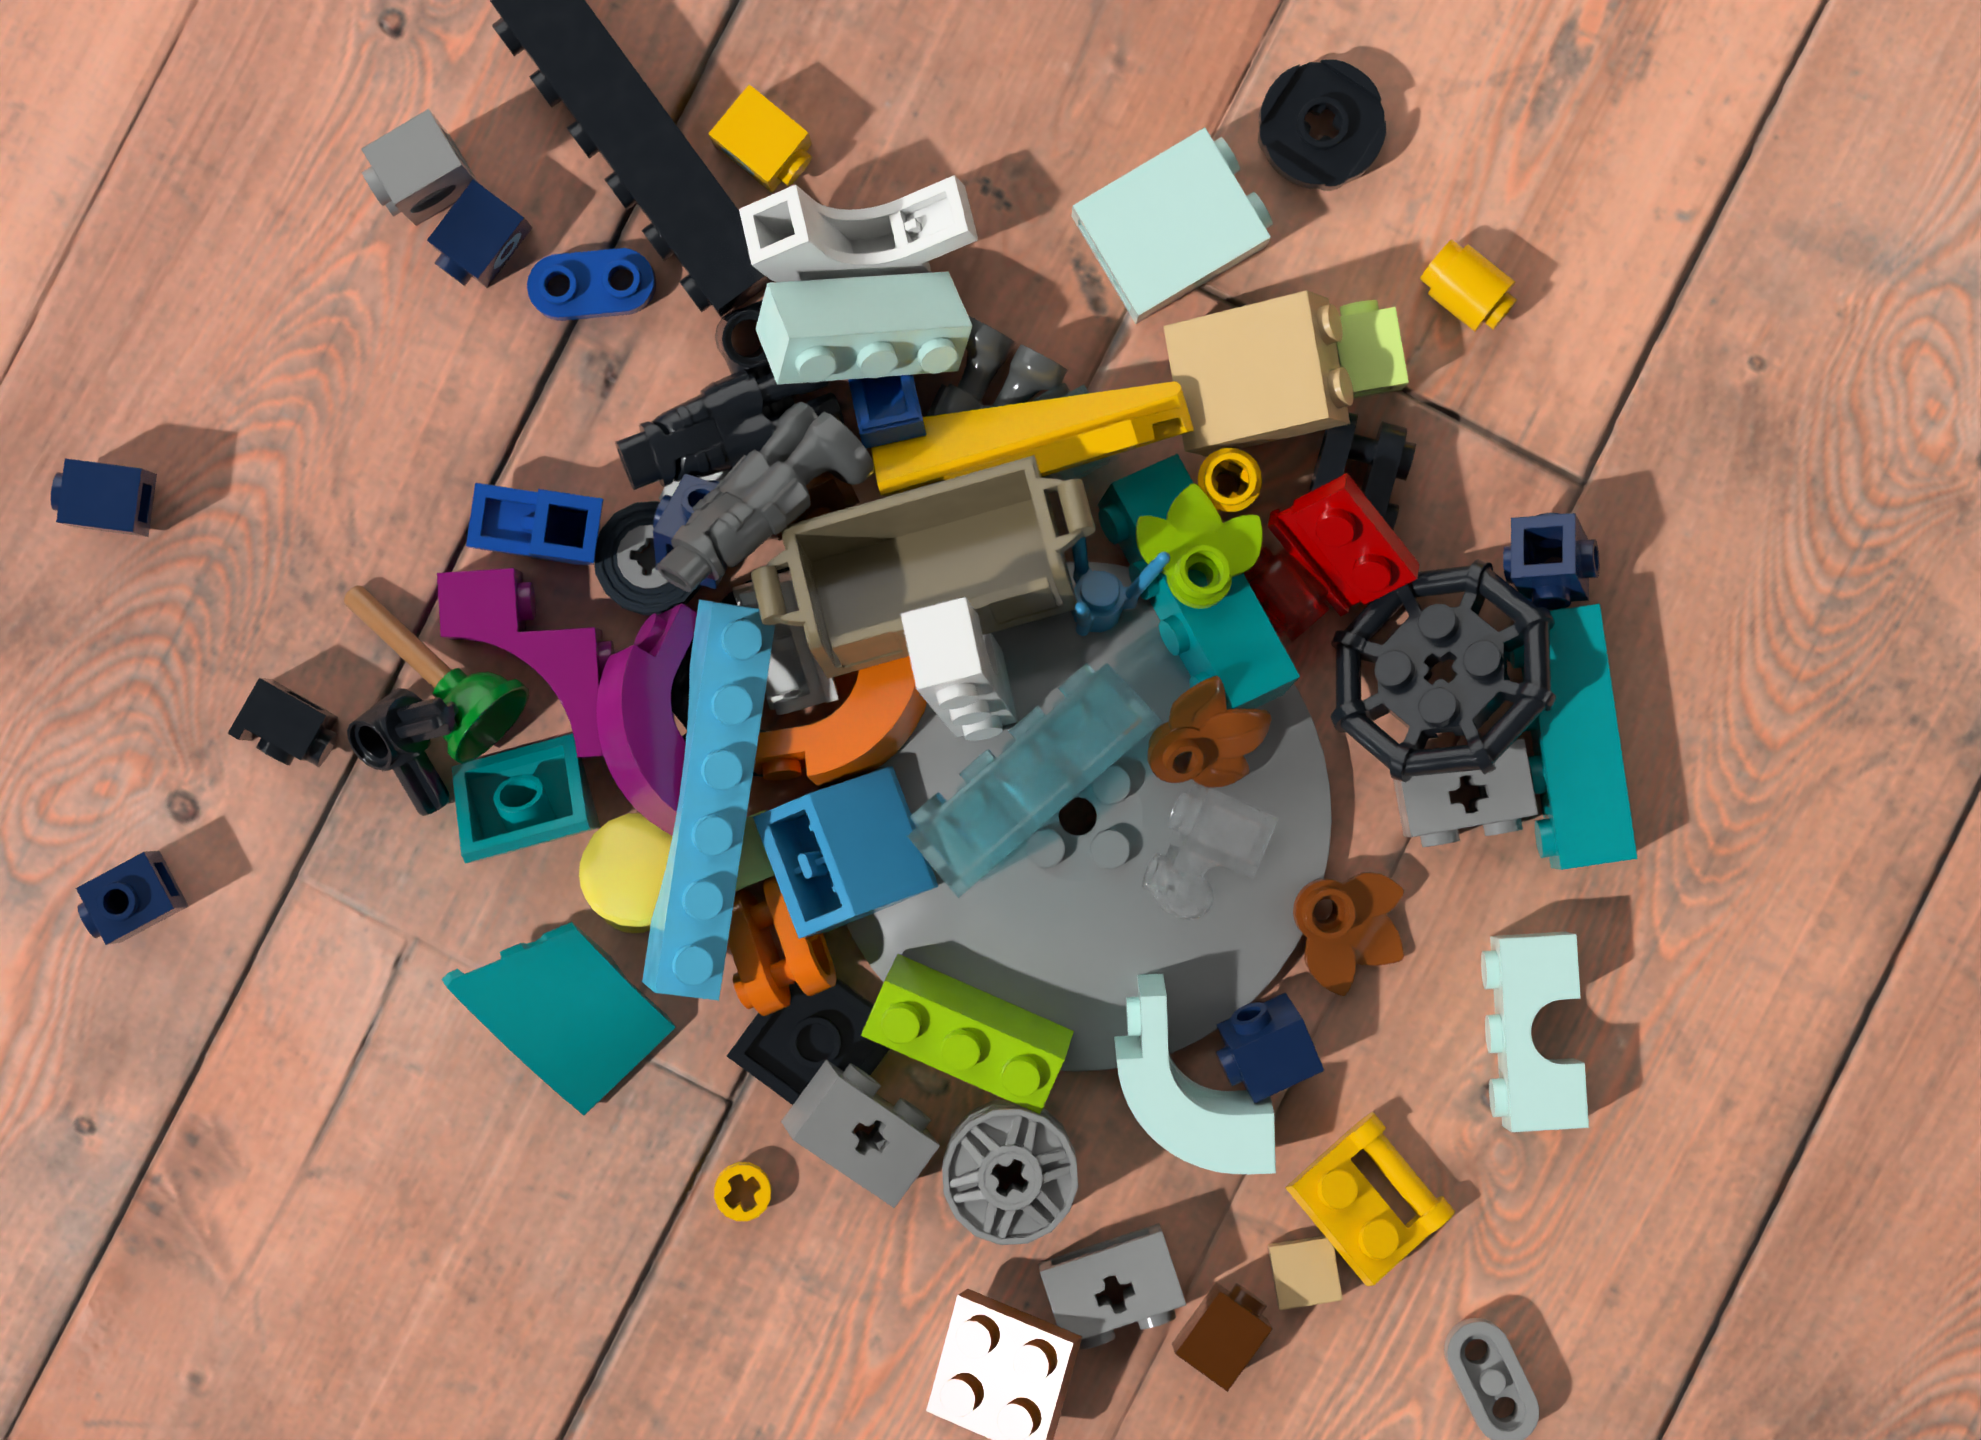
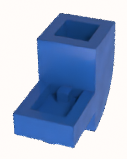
(535, 524)

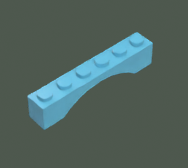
(705, 851)

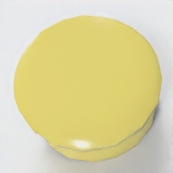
(625, 871)

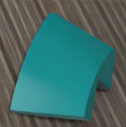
(564, 1013)

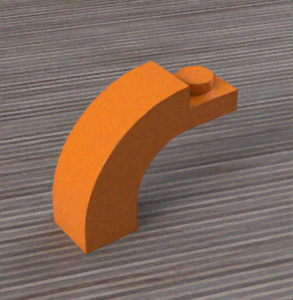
(855, 737)

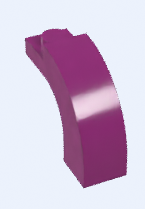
(637, 716)

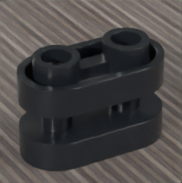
(1386, 458)

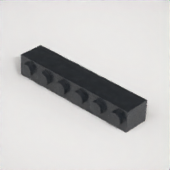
(639, 142)

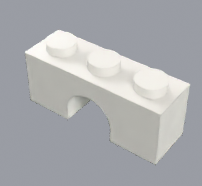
(959, 669)

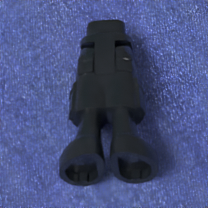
(712, 429)

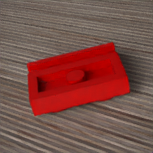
(1345, 542)

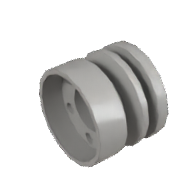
(999, 1135)

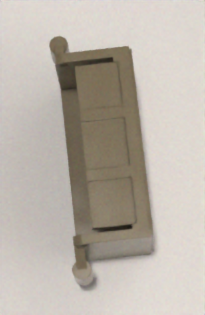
(954, 539)

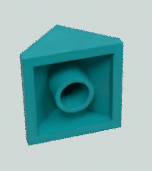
(522, 799)

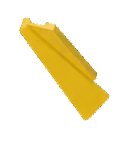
(1056, 431)

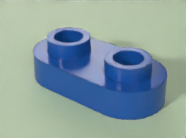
(590, 284)

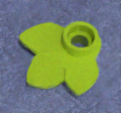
(1200, 542)

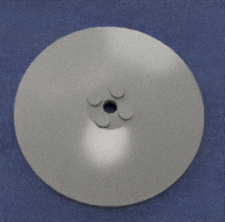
(1067, 913)

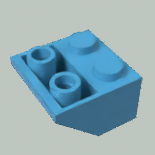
(844, 852)

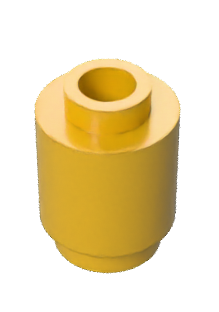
(1469, 286)

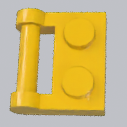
(1355, 1214)

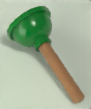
(484, 700)

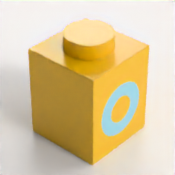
(762, 140)

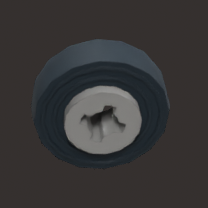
(620, 567)

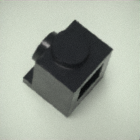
(286, 724)

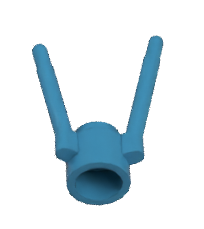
(1102, 595)

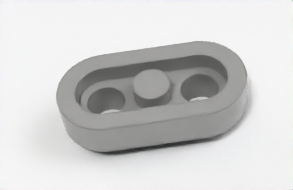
(1490, 1378)

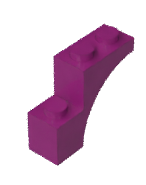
(494, 610)

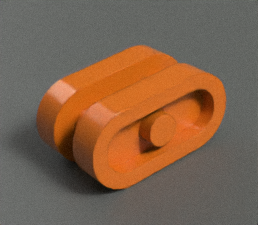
(761, 975)

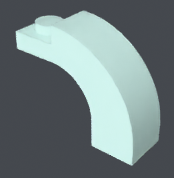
(1188, 1120)

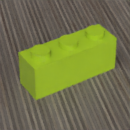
(968, 1033)

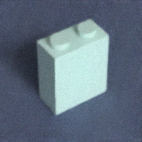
(1173, 224)

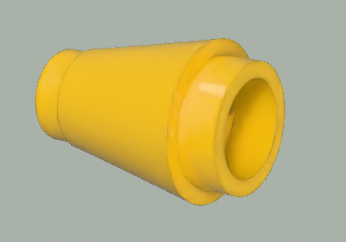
(1241, 467)

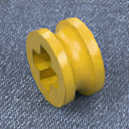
(761, 1195)

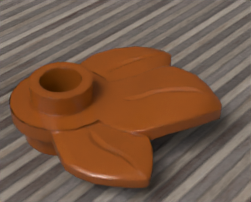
(1208, 735)
(1353, 932)

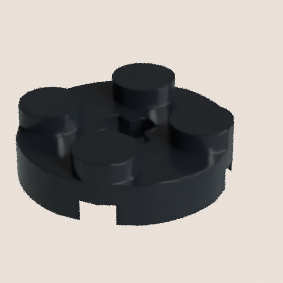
(1358, 118)

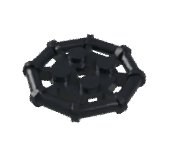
(1456, 706)

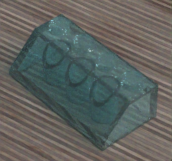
(1033, 778)

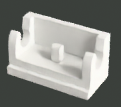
(793, 674)

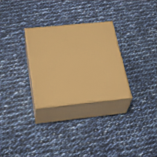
(1305, 1272)

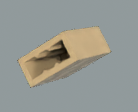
(1260, 372)

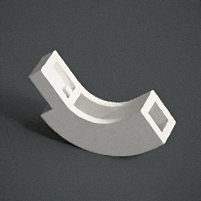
(803, 240)

